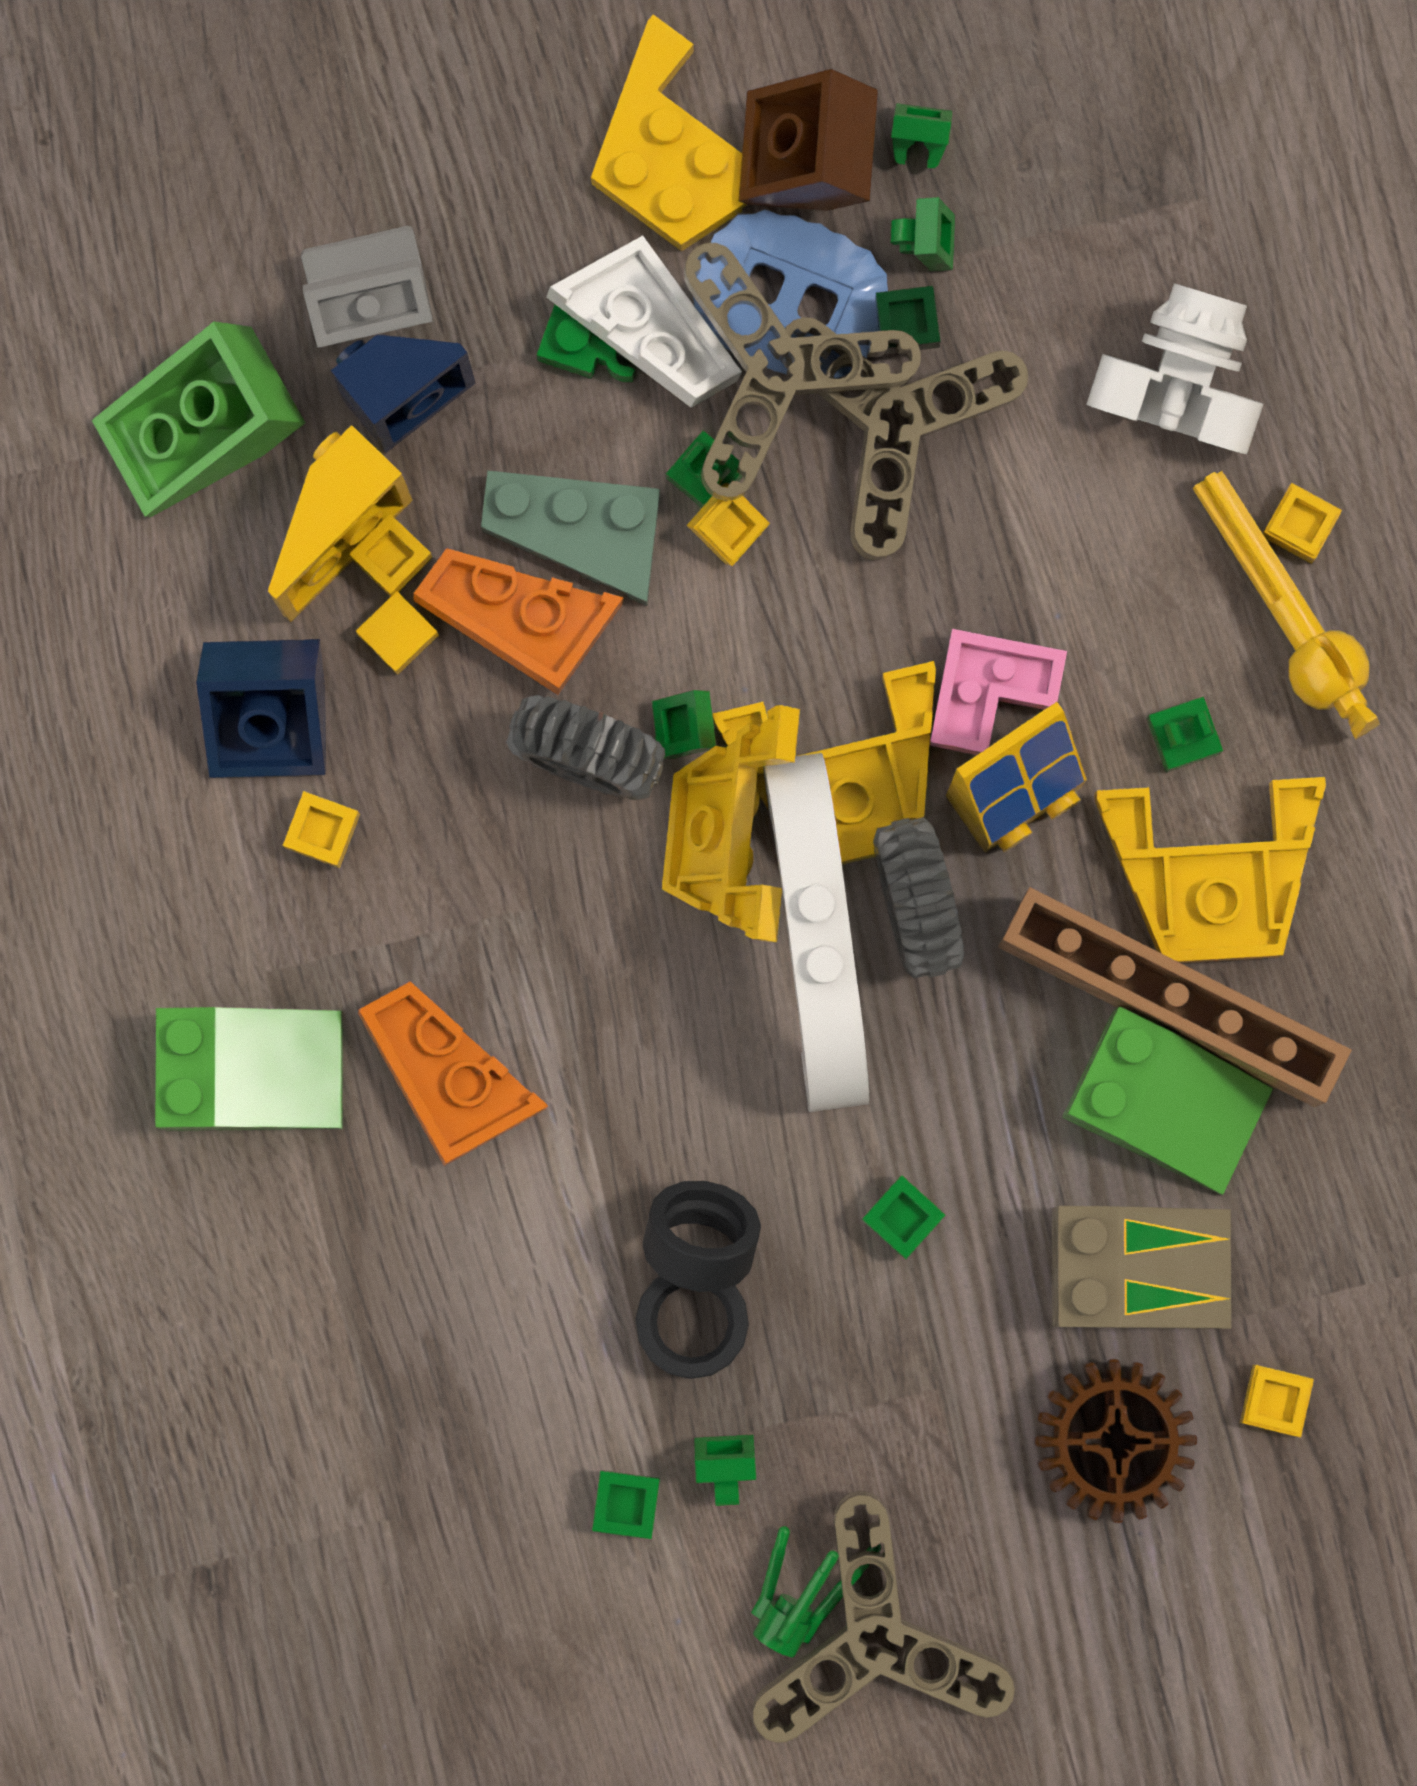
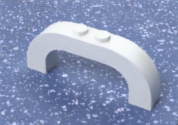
(818, 933)

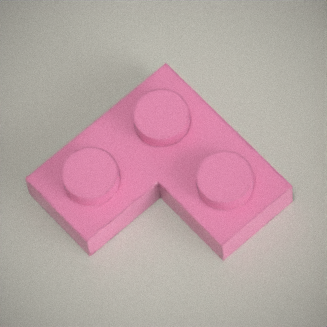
(986, 671)

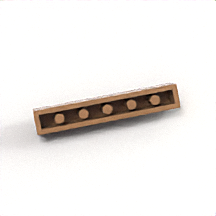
(1174, 998)

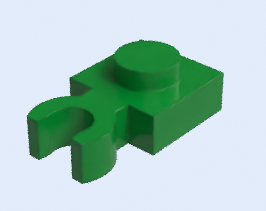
(577, 349)

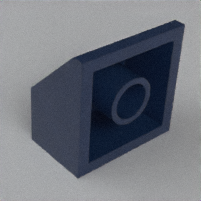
(400, 383)
(263, 708)

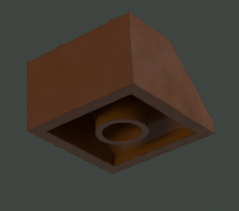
(809, 143)

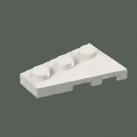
(648, 320)

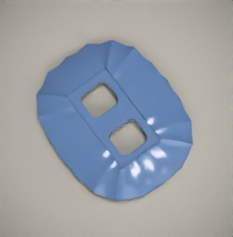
(806, 257)

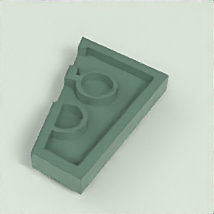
(583, 525)

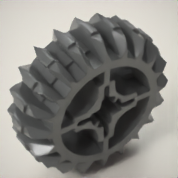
(586, 747)
(919, 897)

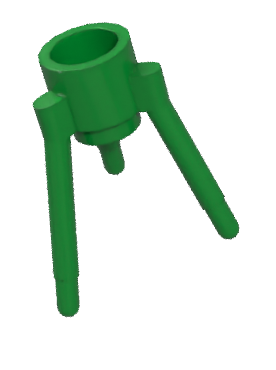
(790, 1620)

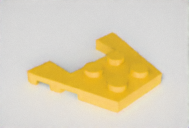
(662, 158)
(873, 777)
(712, 826)
(1220, 897)

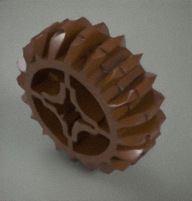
(1117, 1468)

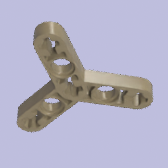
(803, 374)
(924, 419)
(849, 1649)

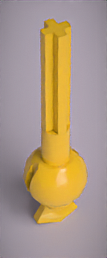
(1327, 665)

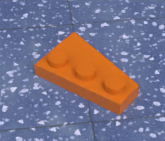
(519, 617)
(445, 1076)

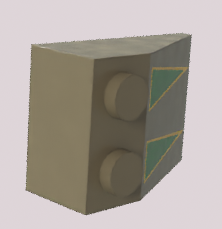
(1141, 1267)

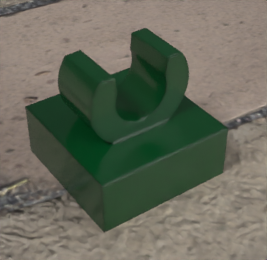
(911, 312)

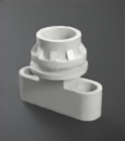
(1196, 337)

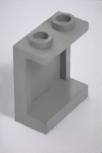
(365, 286)

